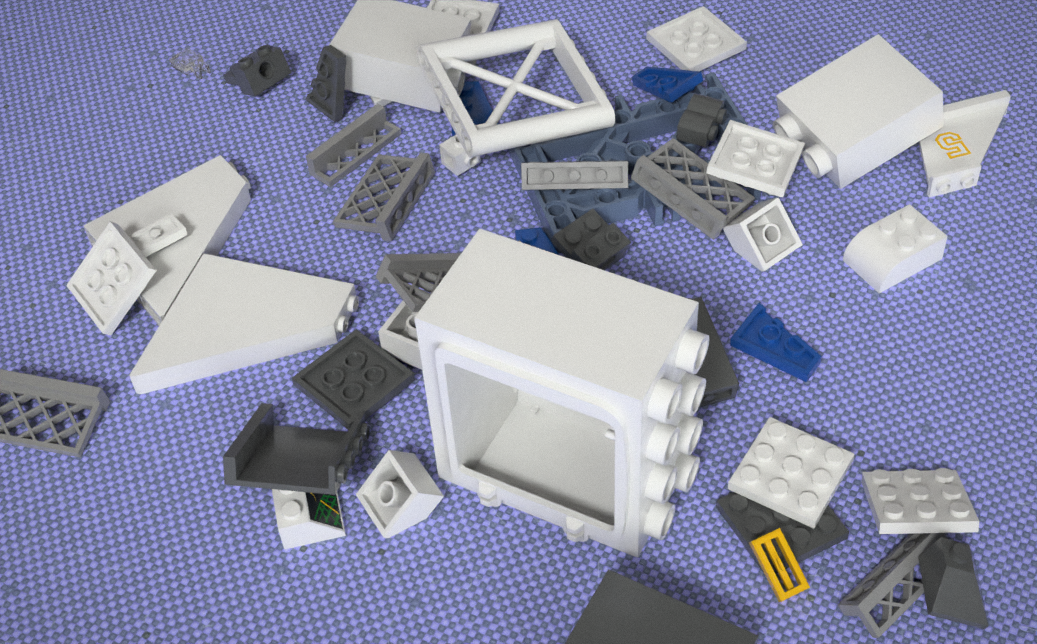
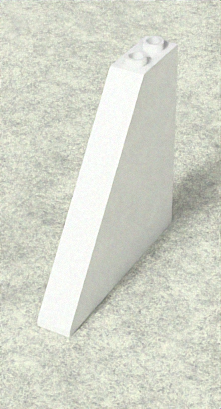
(207, 204)
(241, 317)

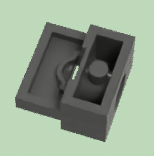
(247, 70)
(592, 241)

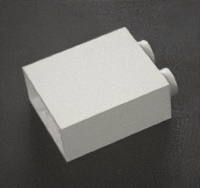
(382, 50)
(859, 111)

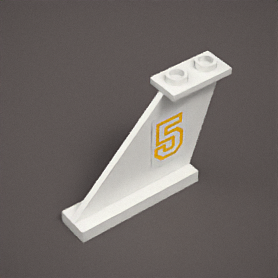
(956, 151)

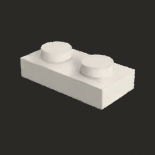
(158, 234)

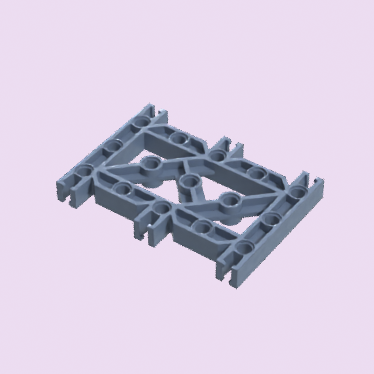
(652, 118)

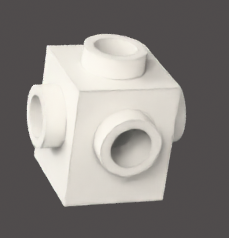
(454, 156)

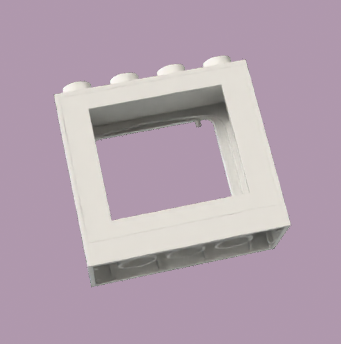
(563, 390)

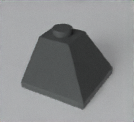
(952, 583)

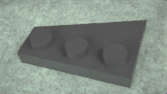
(329, 84)

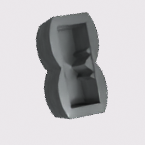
(701, 120)

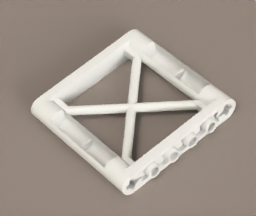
(489, 137)

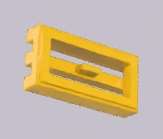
(768, 570)

